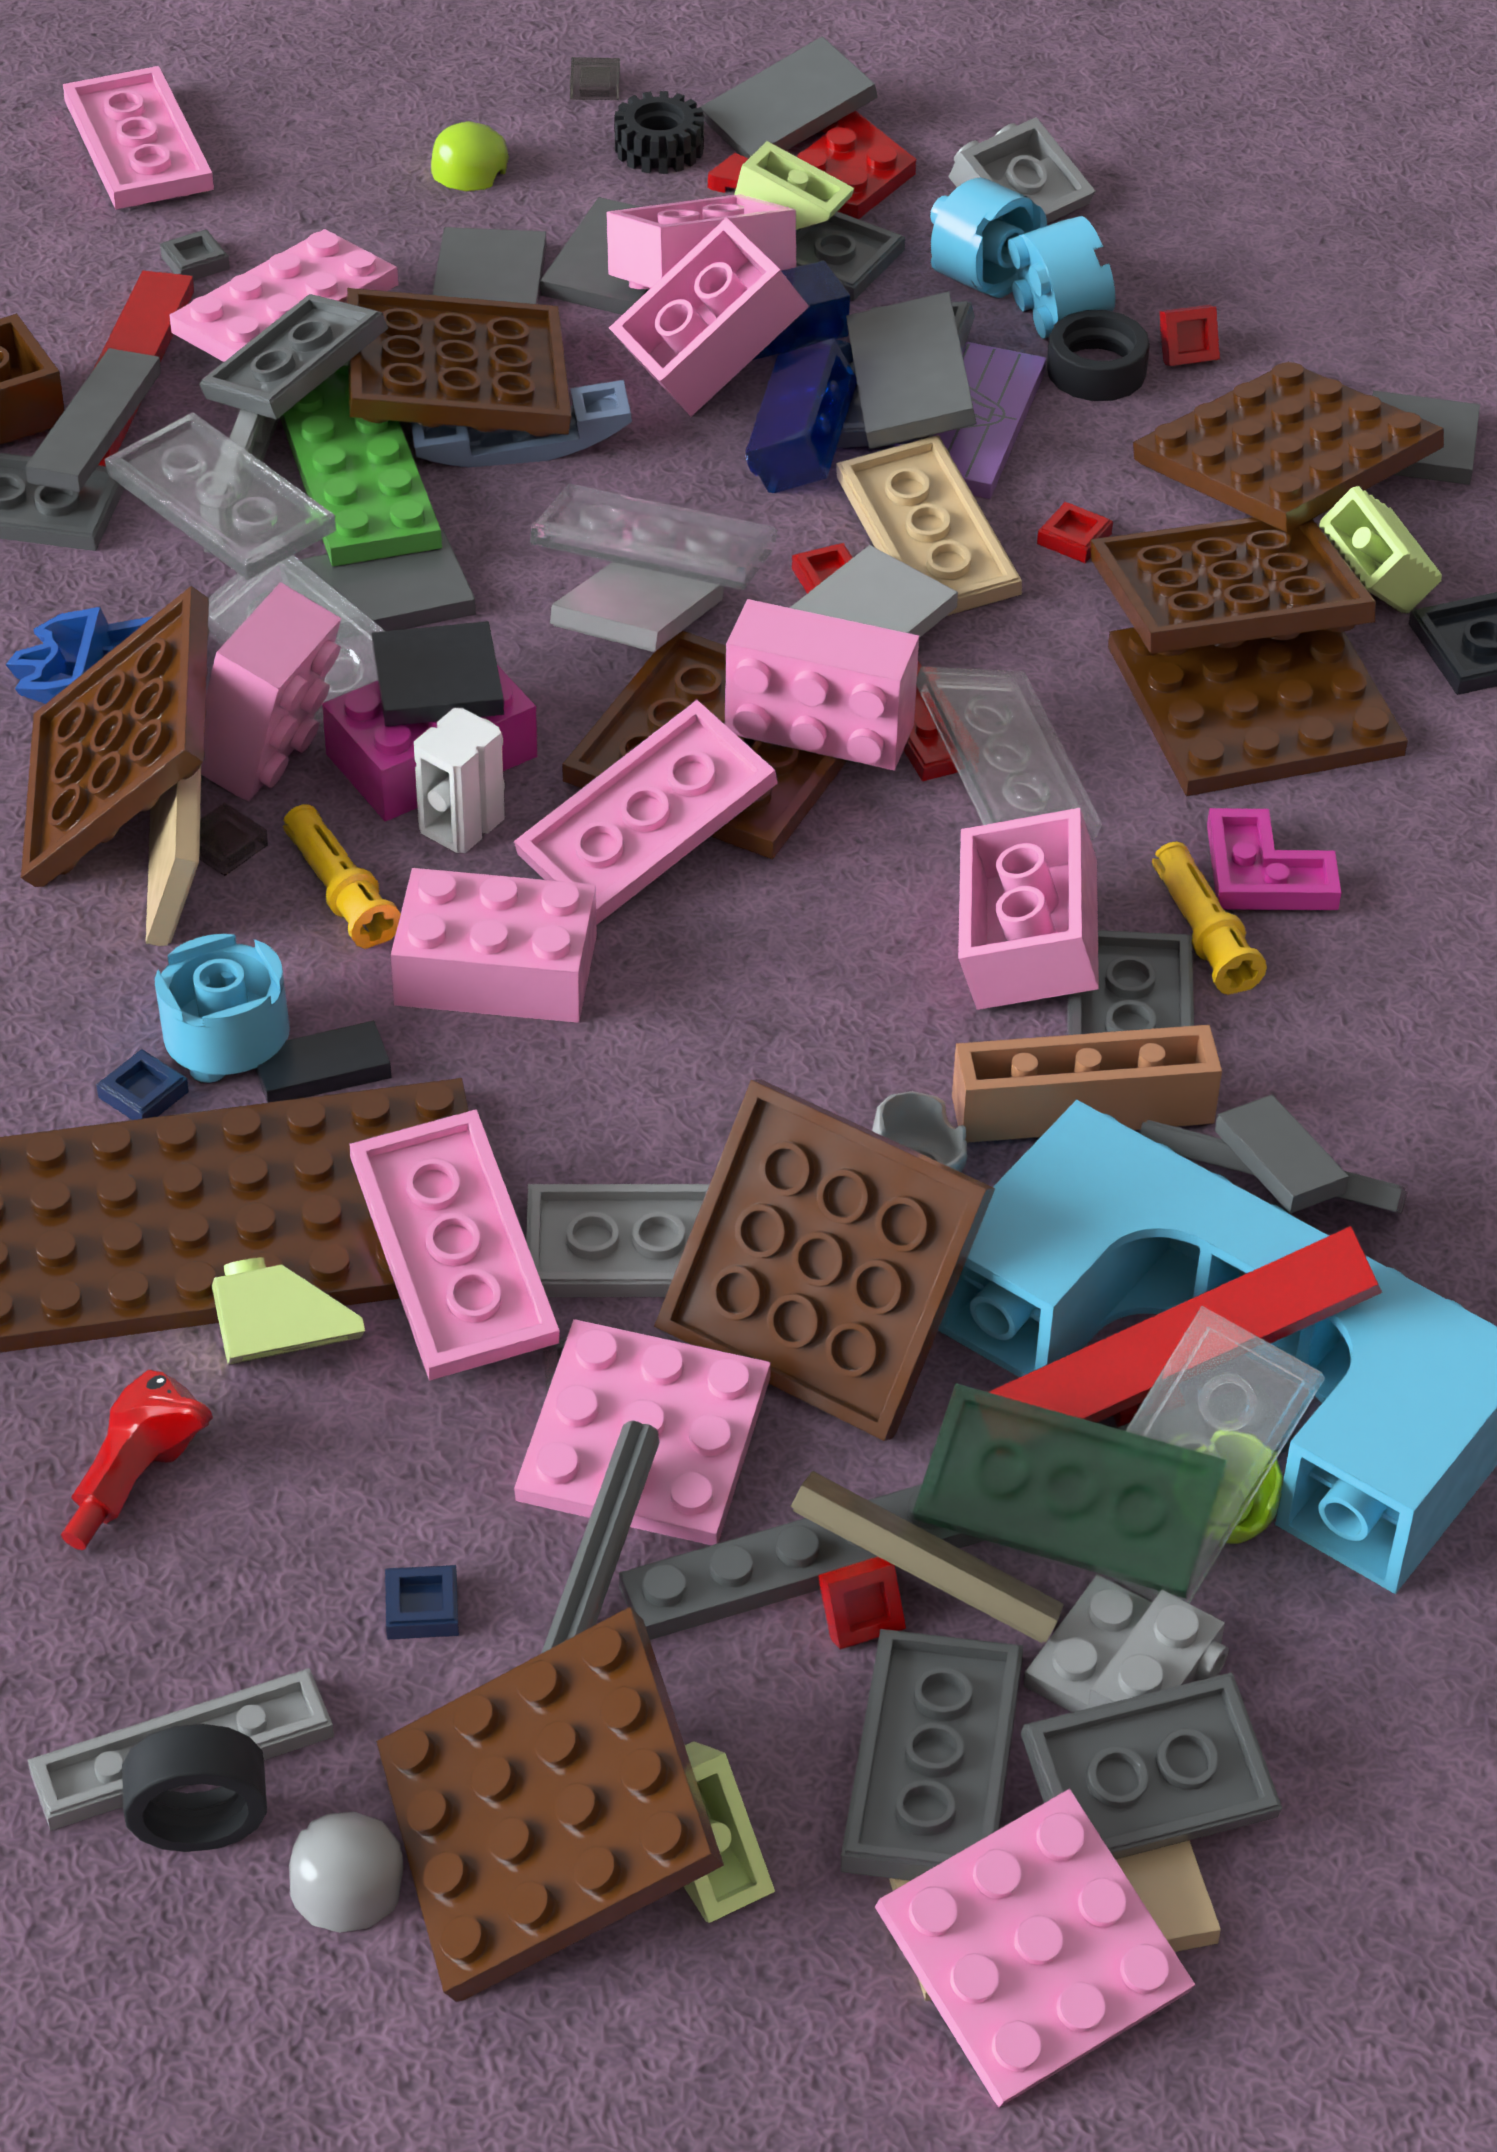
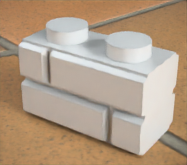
(459, 780)

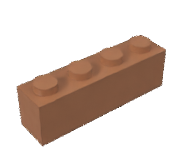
(1132, 1075)

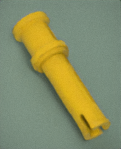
(350, 889)
(1216, 933)

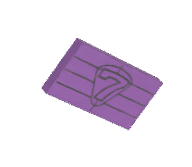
(1001, 395)

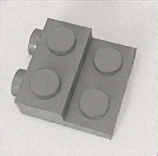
(1028, 163)
(1125, 1648)

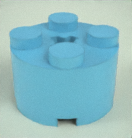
(974, 234)
(1060, 272)
(222, 1006)

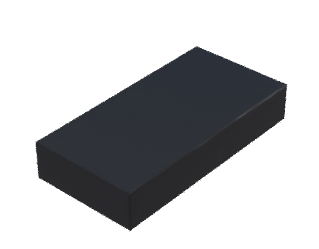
(325, 1063)

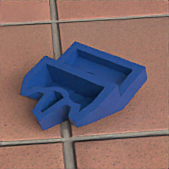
(68, 650)

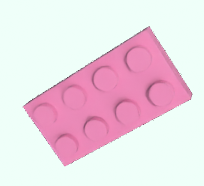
(138, 137)
(254, 300)
(648, 809)
(454, 1244)

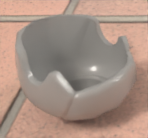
(922, 1125)
(345, 1872)

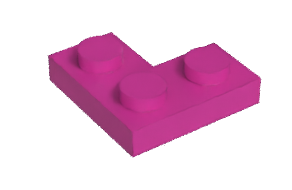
(1258, 877)

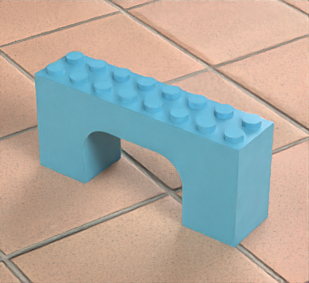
(1125, 1226)

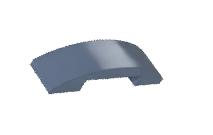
(595, 415)

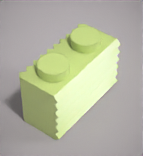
(1380, 550)

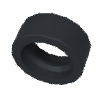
(1092, 378)
(194, 1757)

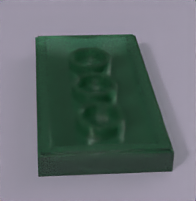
(1070, 1490)

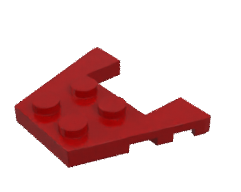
(852, 153)

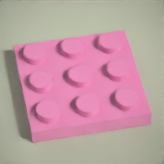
(691, 1394)
(1034, 1947)

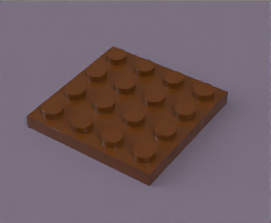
(461, 364)
(1288, 445)
(1230, 584)
(668, 683)
(1259, 708)
(117, 738)
(824, 1257)
(547, 1805)

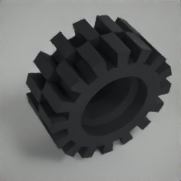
(659, 132)

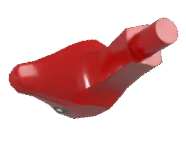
(147, 1423)

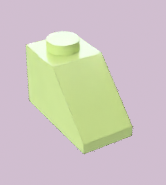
(793, 183)
(276, 1312)
(744, 1872)

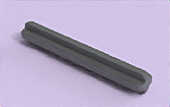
(605, 1533)

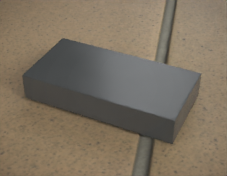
(1281, 1153)

